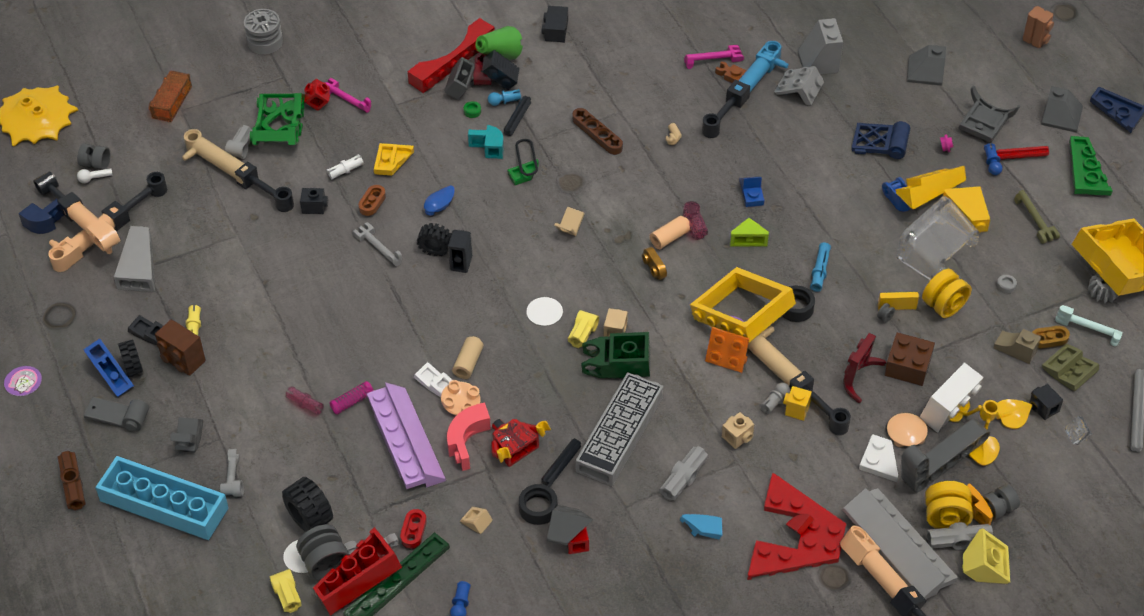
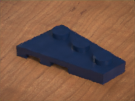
(1119, 108)

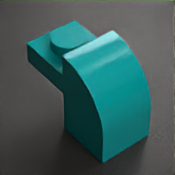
(489, 139)

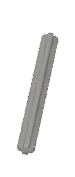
(1138, 412)

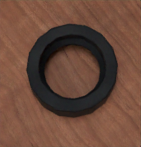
(803, 314)
(533, 491)

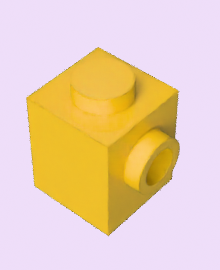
(797, 403)

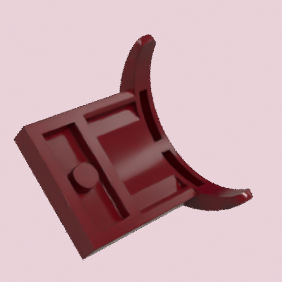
(859, 360)

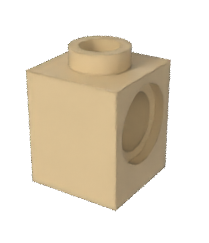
(615, 321)

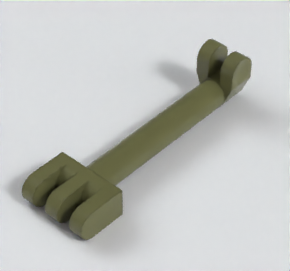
(1045, 233)

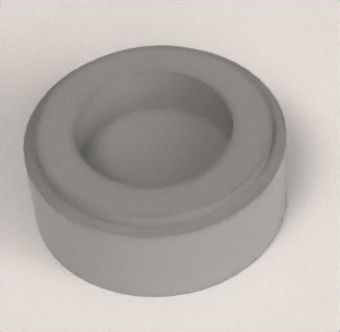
(1006, 284)

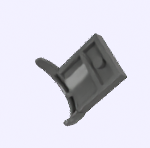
(985, 119)

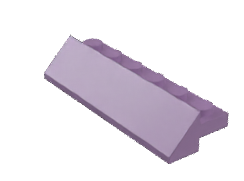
(405, 437)

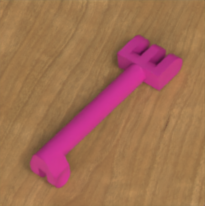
(733, 52)
(334, 88)

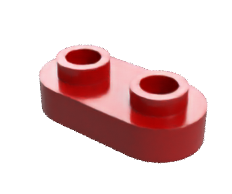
(413, 530)

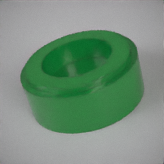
(472, 109)

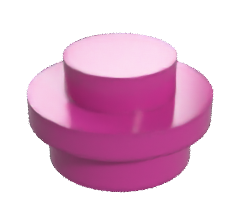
(946, 143)

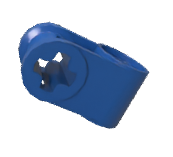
(890, 192)

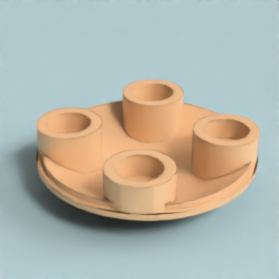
(459, 396)
(907, 430)

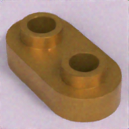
(654, 262)
(1050, 334)

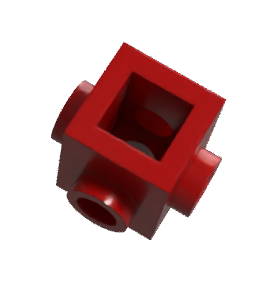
(317, 94)

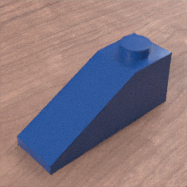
(108, 367)

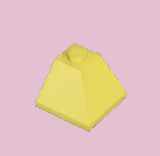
(987, 559)

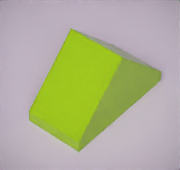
(749, 234)

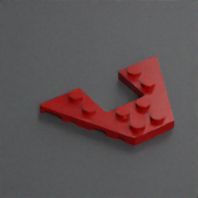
(816, 545)

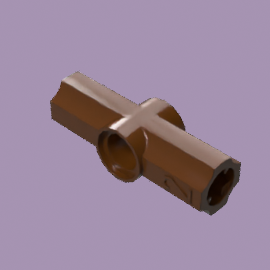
(71, 480)

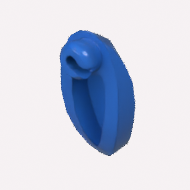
(439, 200)

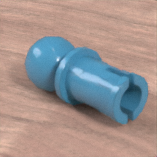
(495, 98)

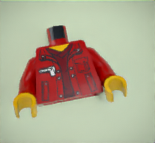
(516, 439)

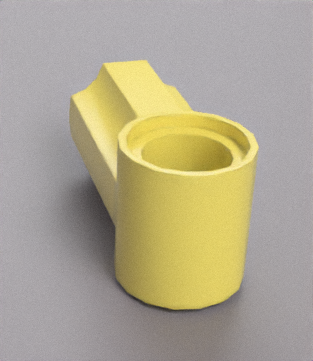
(584, 325)
(284, 587)

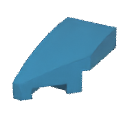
(704, 525)

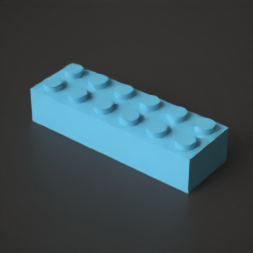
(162, 497)

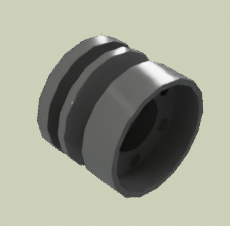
(321, 550)

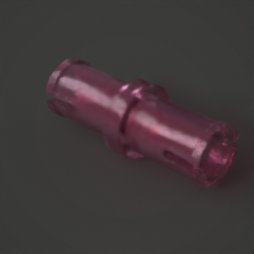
(304, 400)

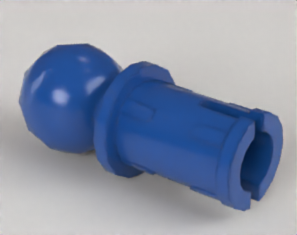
(993, 159)
(460, 600)

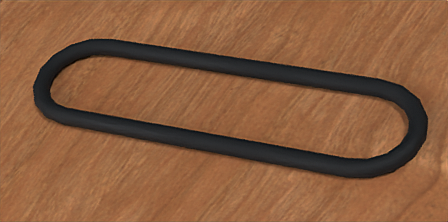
(519, 159)

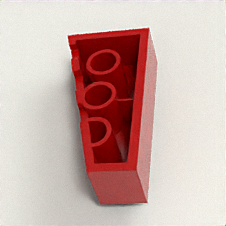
(357, 573)

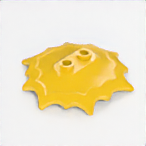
(35, 114)

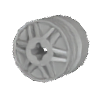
(263, 31)

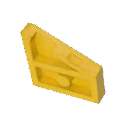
(391, 158)

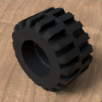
(307, 504)

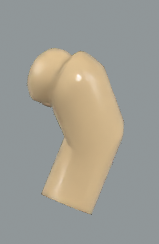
(675, 134)

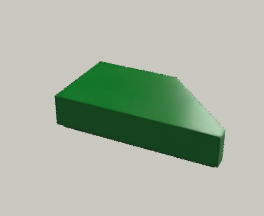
(518, 178)

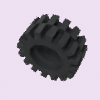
(434, 239)
(130, 358)

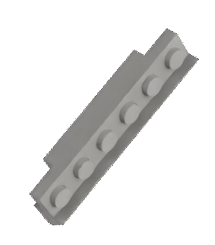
(900, 543)

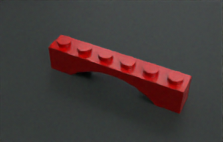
(428, 73)

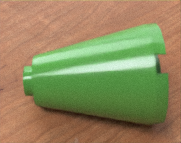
(503, 40)

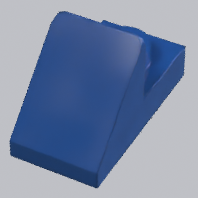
(752, 191)

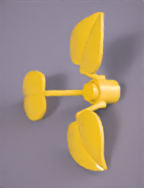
(1012, 415)

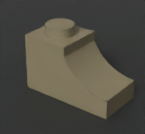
(1018, 345)

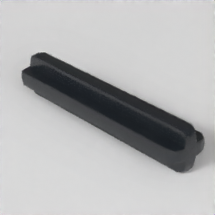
(517, 115)
(561, 462)

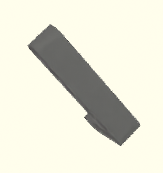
(922, 469)

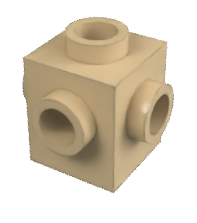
(738, 430)

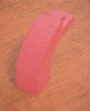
(463, 426)

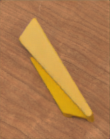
(930, 185)

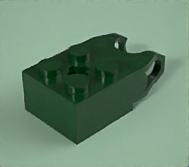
(618, 355)

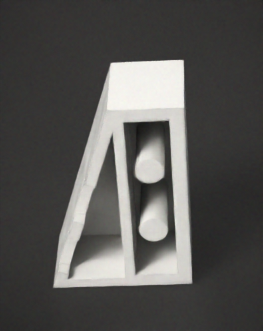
(951, 396)

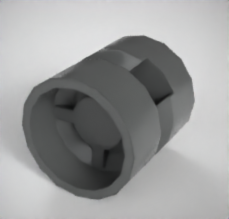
(93, 156)
(1002, 501)

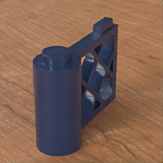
(895, 141)

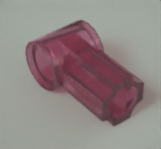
(697, 225)

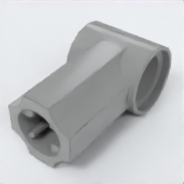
(239, 145)

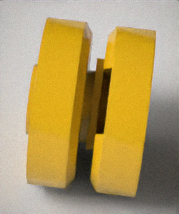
(946, 293)
(948, 504)

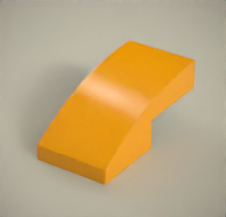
(981, 509)

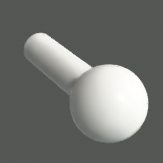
(84, 176)

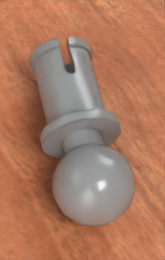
(775, 397)

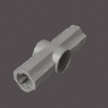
(683, 473)
(956, 536)

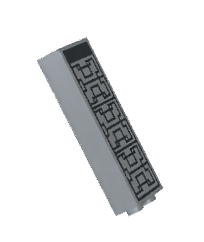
(619, 429)

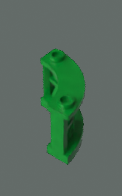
(263, 132)

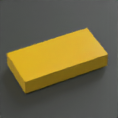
(899, 300)

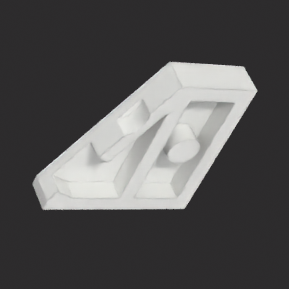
(880, 458)

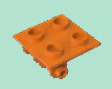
(727, 349)

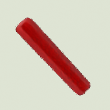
(1023, 152)

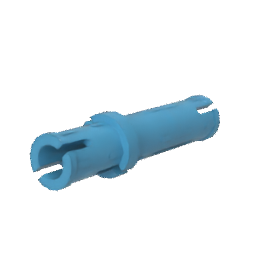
(819, 272)

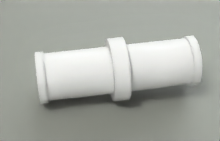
(345, 167)

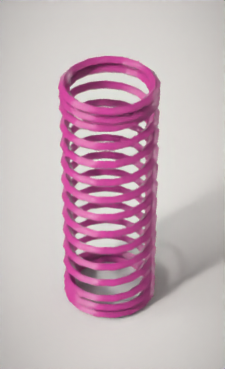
(333, 403)

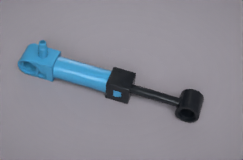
(740, 89)

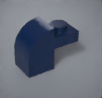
(41, 220)

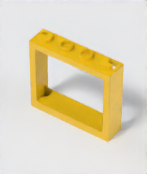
(781, 301)

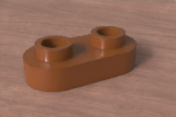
(369, 202)

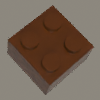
(180, 347)
(909, 359)

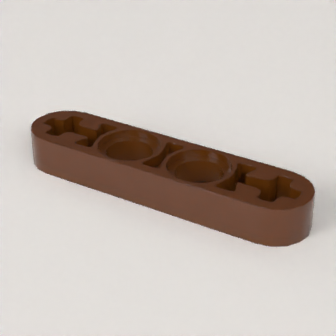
(583, 118)

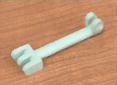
(1065, 315)

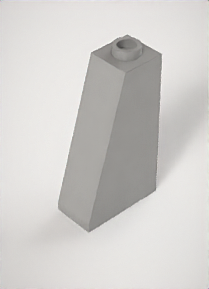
(136, 263)

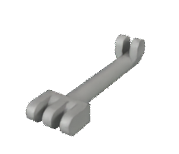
(367, 234)

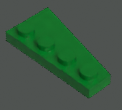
(1086, 169)

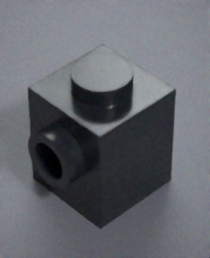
(313, 201)
(1045, 401)

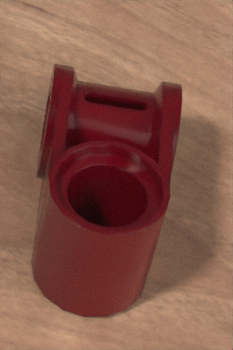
(479, 77)

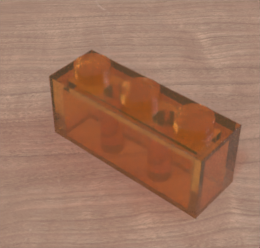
(170, 96)

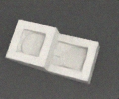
(432, 379)

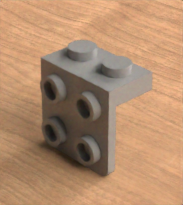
(804, 81)

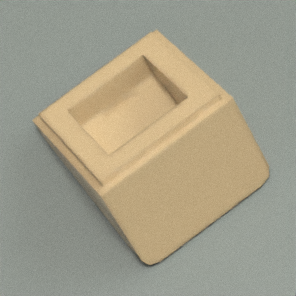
(477, 519)

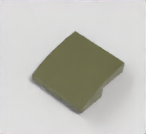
(1070, 367)

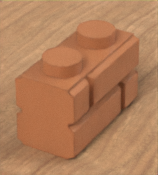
(1038, 27)

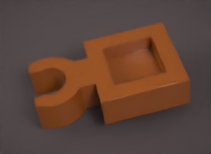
(730, 73)

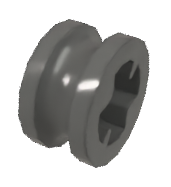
(886, 312)

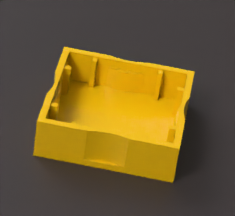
(1115, 253)

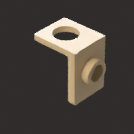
(571, 221)

